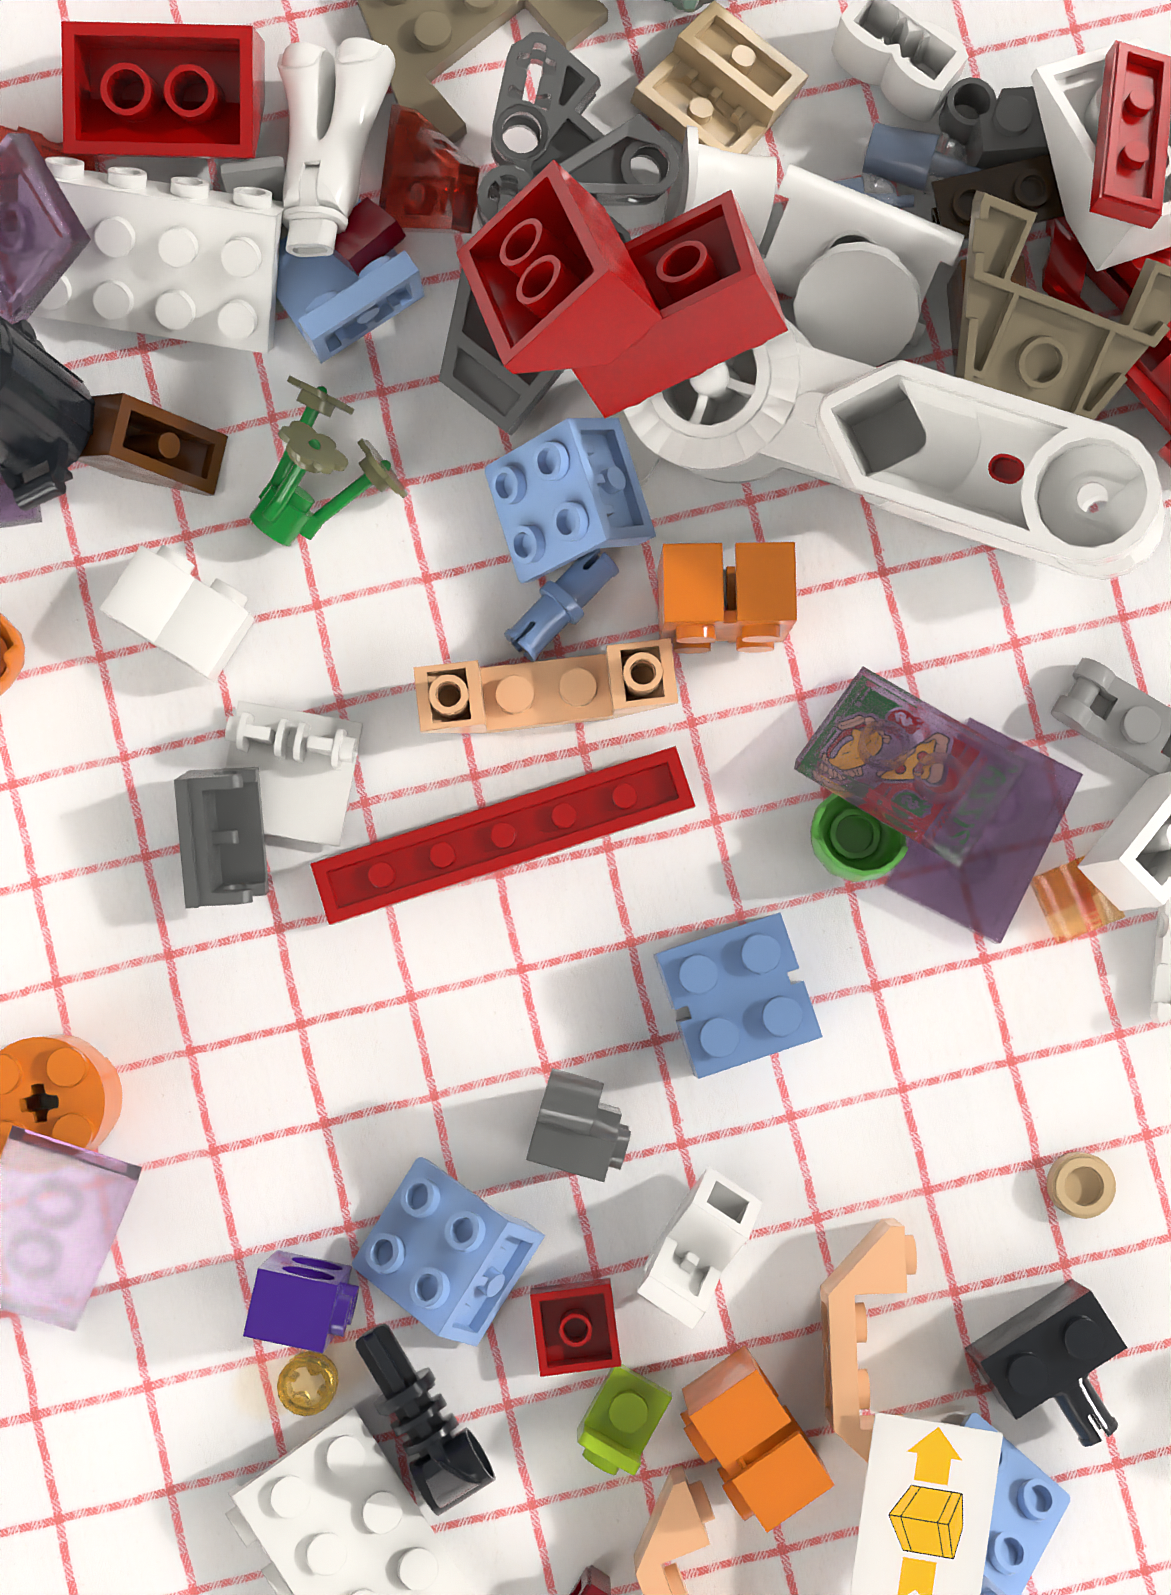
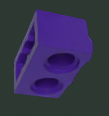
(301, 1301)

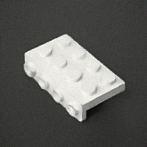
(169, 258)
(341, 1521)

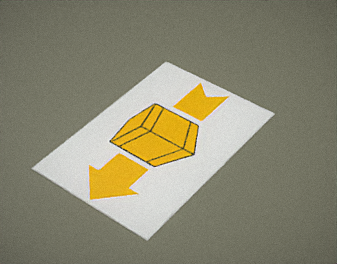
(925, 1508)

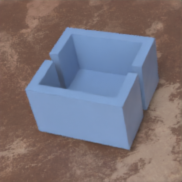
(738, 995)

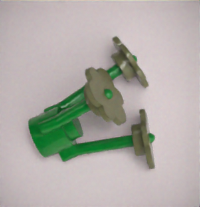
(285, 505)

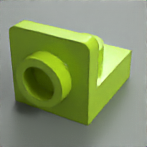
(621, 1420)

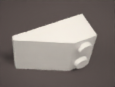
(1070, 110)

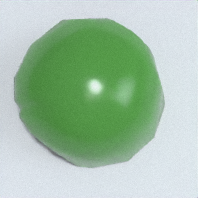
(854, 842)

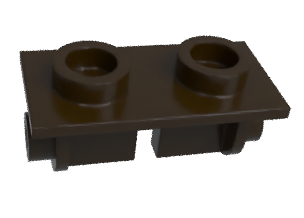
(1023, 183)

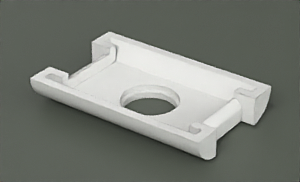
(826, 211)

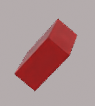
(575, 1327)

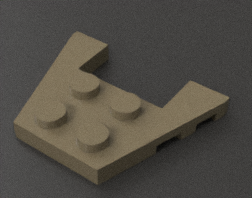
(438, 33)
(1041, 344)

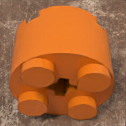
(64, 1067)

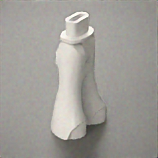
(329, 125)

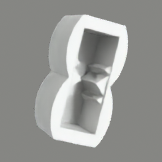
(903, 55)
(179, 612)

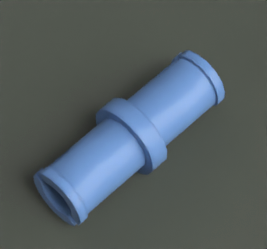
(561, 603)

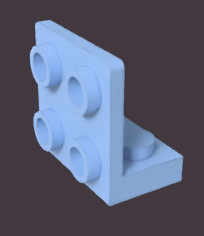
(336, 305)
(568, 496)
(446, 1254)
(1022, 1519)

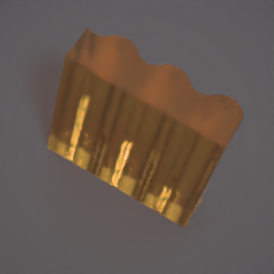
(1072, 902)

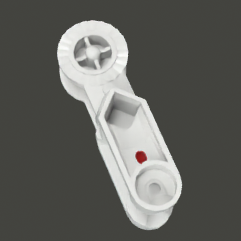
(918, 449)

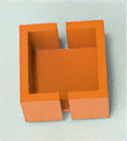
(758, 596)
(762, 1449)

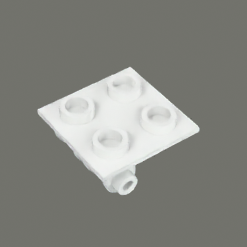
(302, 766)

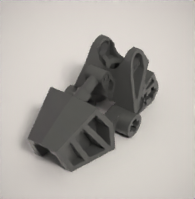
(593, 159)

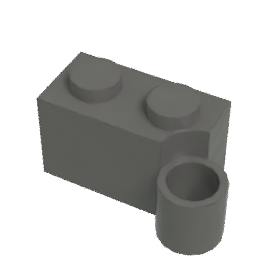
(1006, 127)
(577, 1130)

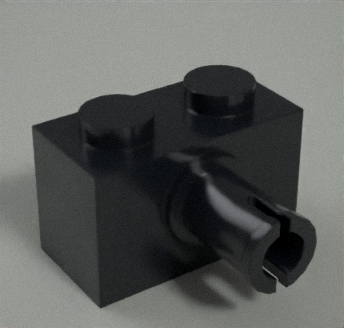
(1049, 1355)

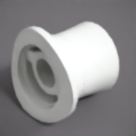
(711, 172)

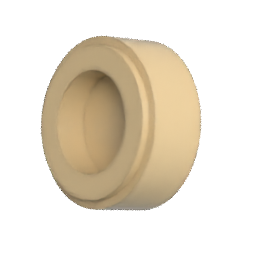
(1081, 1185)

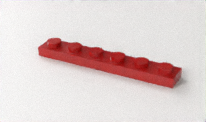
(502, 835)

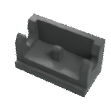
(221, 836)

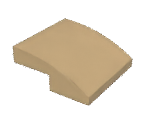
(720, 82)

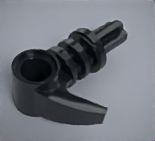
(448, 1464)

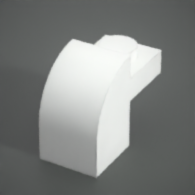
(698, 1247)

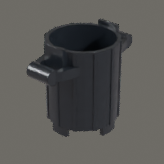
(42, 417)

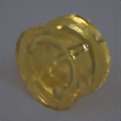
(299, 1402)

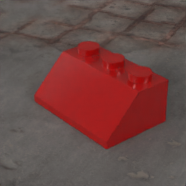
(162, 90)
(556, 279)
(710, 301)

